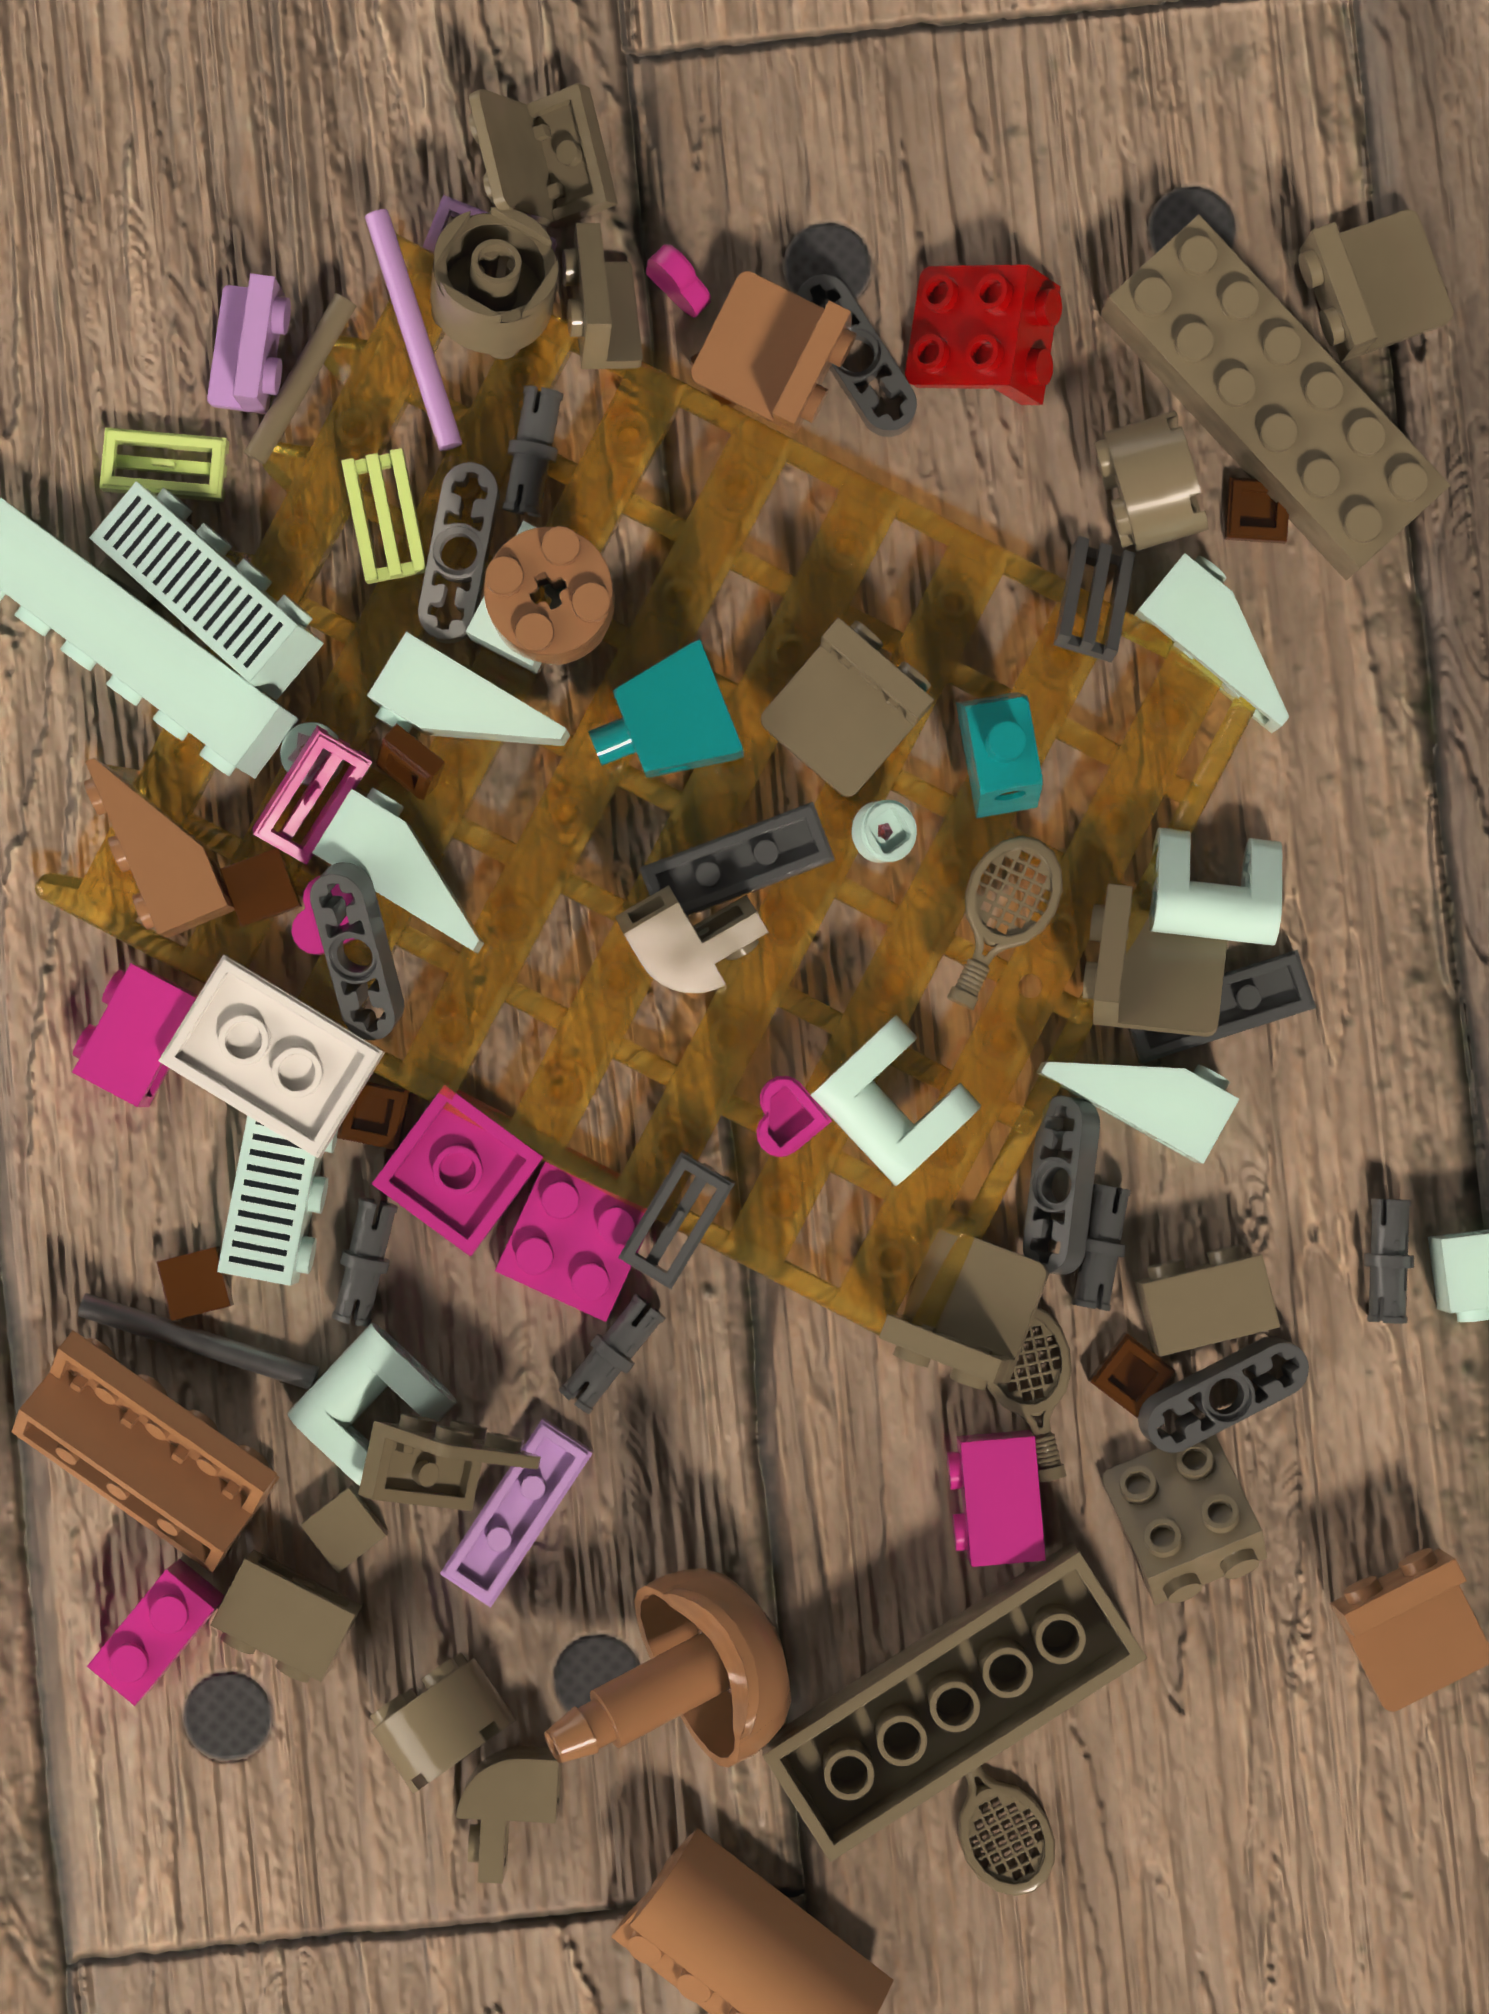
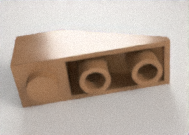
(171, 867)

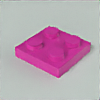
(457, 1173)
(571, 1243)

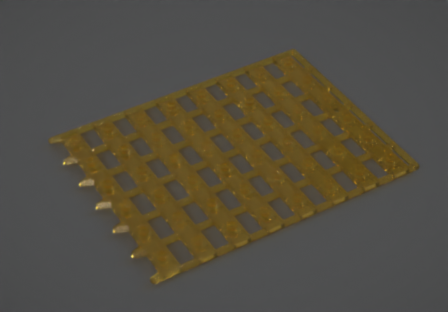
(542, 863)

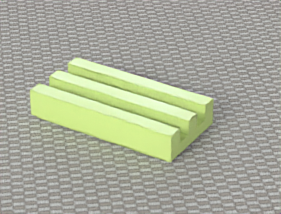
(374, 465)
(215, 469)

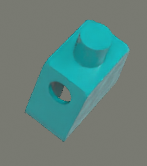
(671, 718)
(1000, 753)

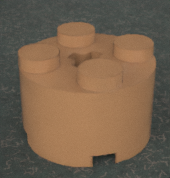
(563, 561)

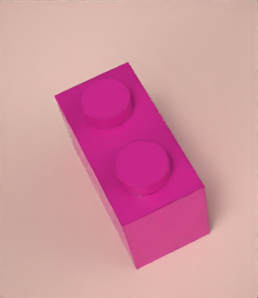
(132, 1034)
(998, 1498)
(156, 1631)

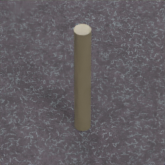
(300, 378)

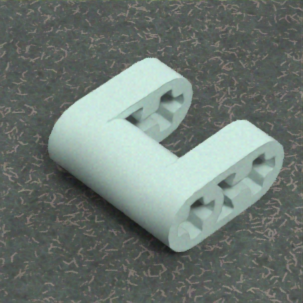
(1212, 909)
(876, 1121)
(351, 1386)

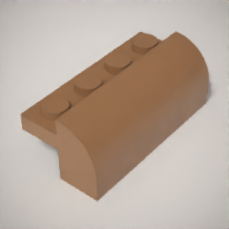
(144, 1451)
(742, 1942)

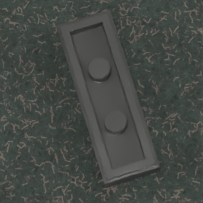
(742, 860)
(1248, 1000)

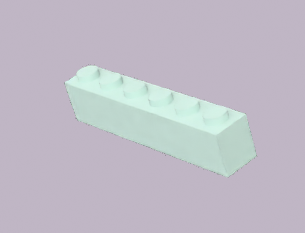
(138, 648)

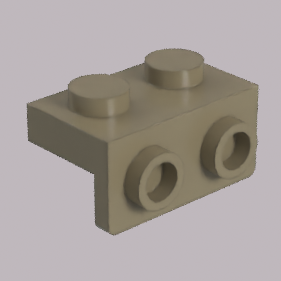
(602, 303)

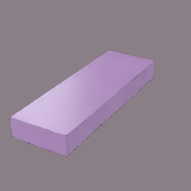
(516, 1514)

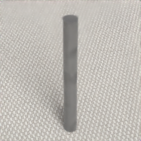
(198, 1341)

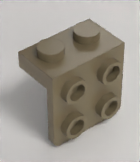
(543, 155)
(1374, 283)
(847, 707)
(1160, 983)
(983, 1318)
(434, 1462)
(1185, 1519)

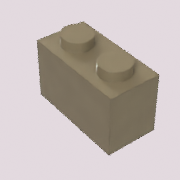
(1206, 1301)
(285, 1617)

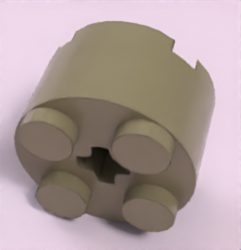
(493, 281)
(1154, 482)
(443, 1723)

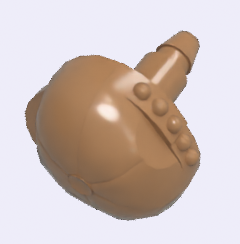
(709, 1663)

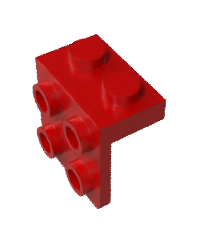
(984, 330)

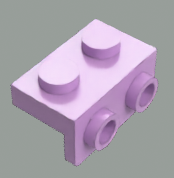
(246, 345)

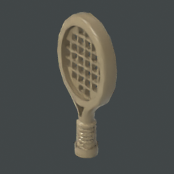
(977, 967)
(1048, 1459)
(1007, 1794)

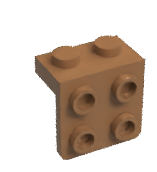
(773, 351)
(1413, 1628)

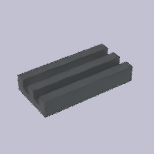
(1103, 562)
(704, 1174)

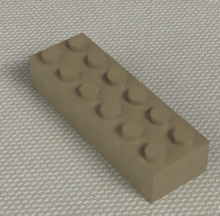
(1273, 397)
(951, 1701)

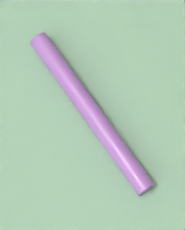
(413, 330)

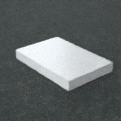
(271, 1056)

